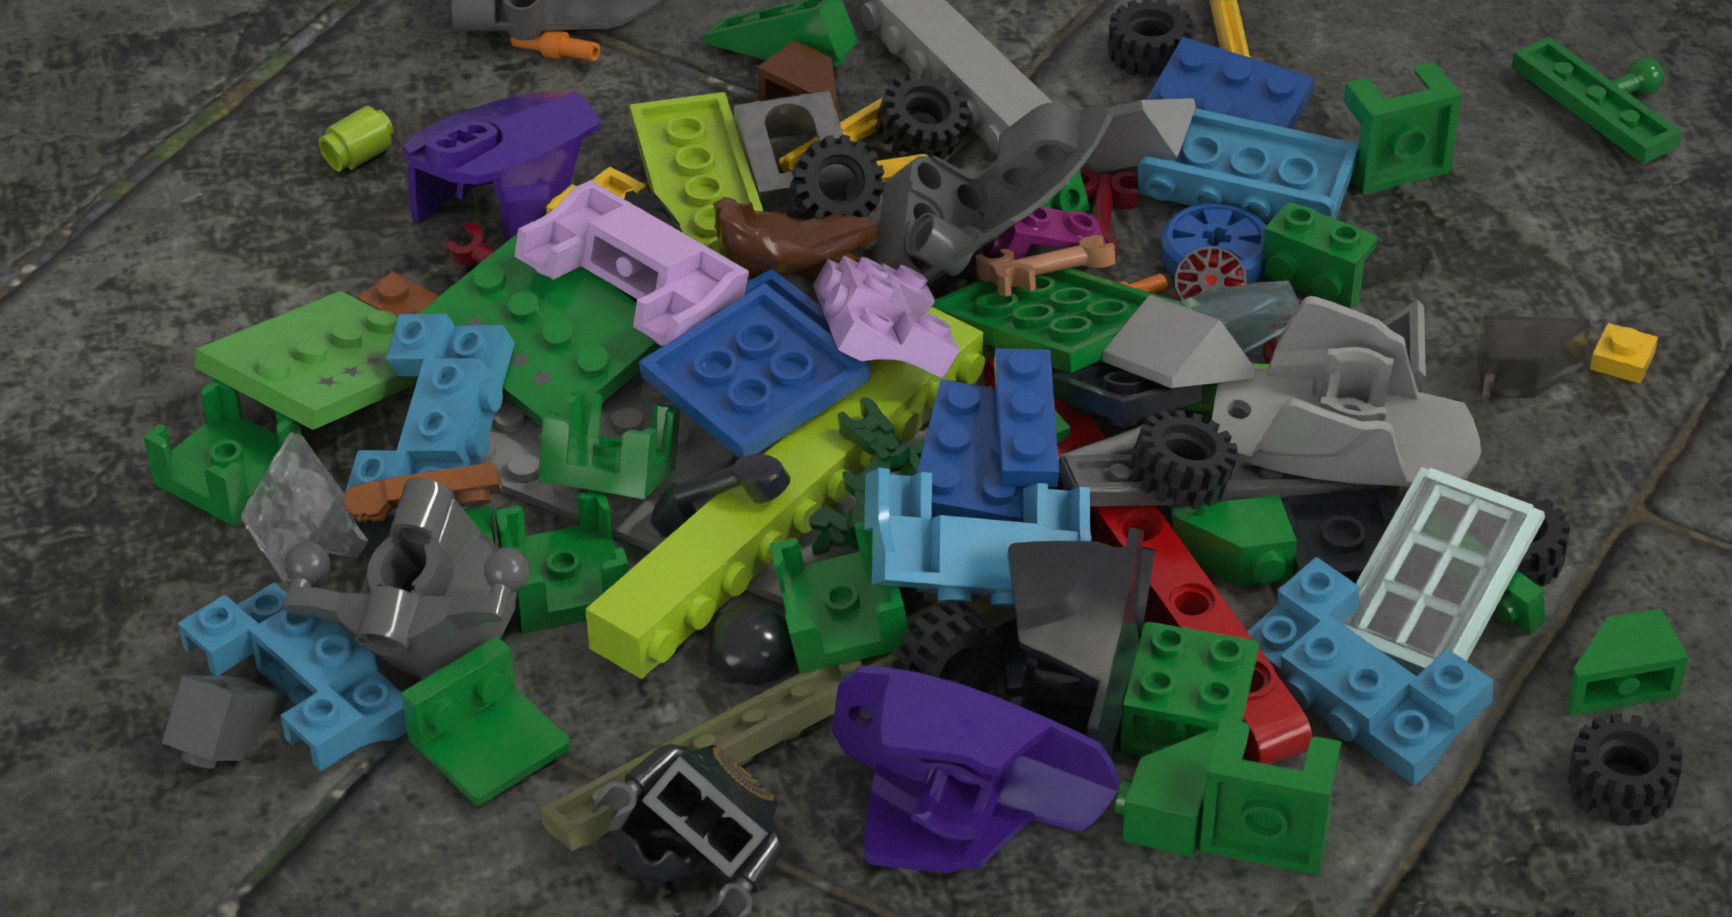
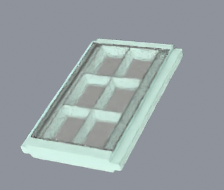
(1441, 568)

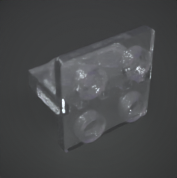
(298, 505)

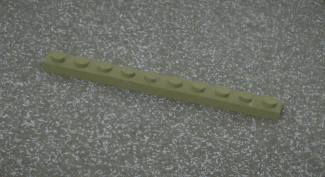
(740, 732)

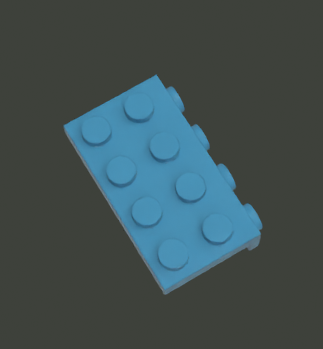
(1251, 167)

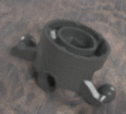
(427, 589)

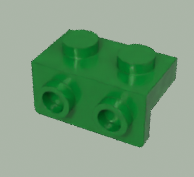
(1317, 254)

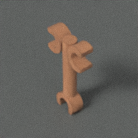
(1007, 272)

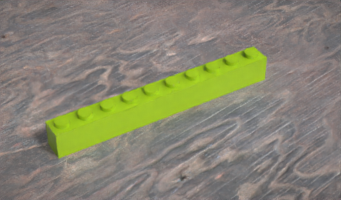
(730, 536)

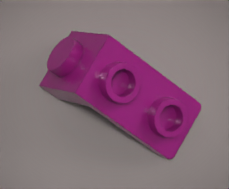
(1045, 228)

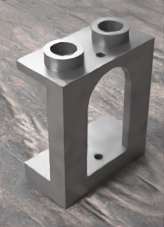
(786, 117)

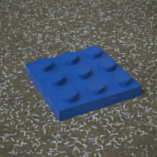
(753, 371)

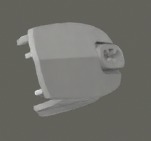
(1344, 406)

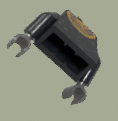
(713, 808)

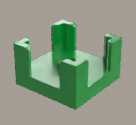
(1404, 135)
(582, 458)
(221, 459)
(566, 564)
(835, 608)
(1266, 809)

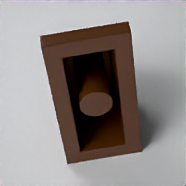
(796, 72)

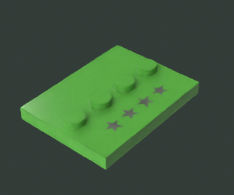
(311, 360)

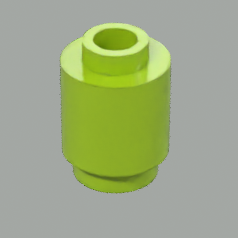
(356, 138)

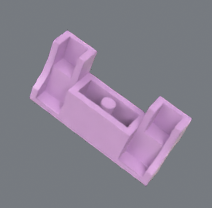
(660, 266)
(884, 314)

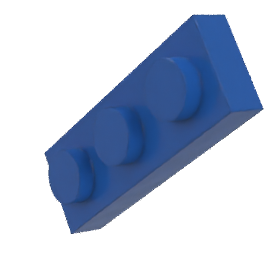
(1025, 417)

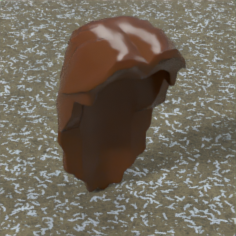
(780, 243)

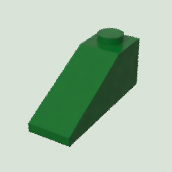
(767, 30)

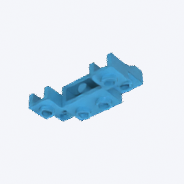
(452, 401)
(954, 553)
(314, 660)
(1357, 687)

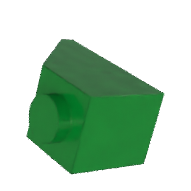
(1239, 539)
(1628, 664)
(1167, 796)

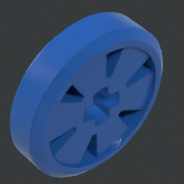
(1210, 227)

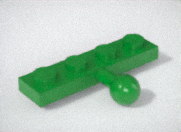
(1600, 101)

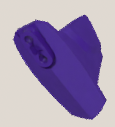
(515, 143)
(961, 769)

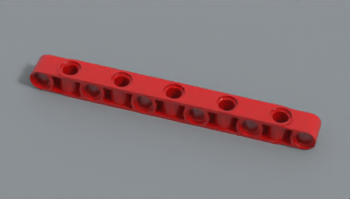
(1187, 599)

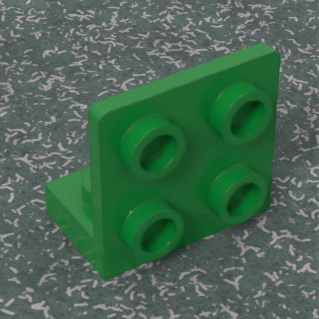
(1184, 686)
(479, 724)

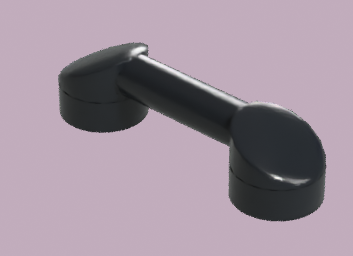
(759, 474)

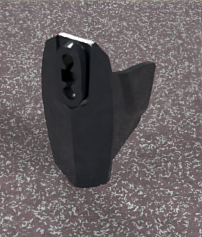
(1076, 630)

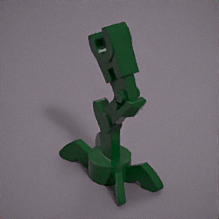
(876, 437)

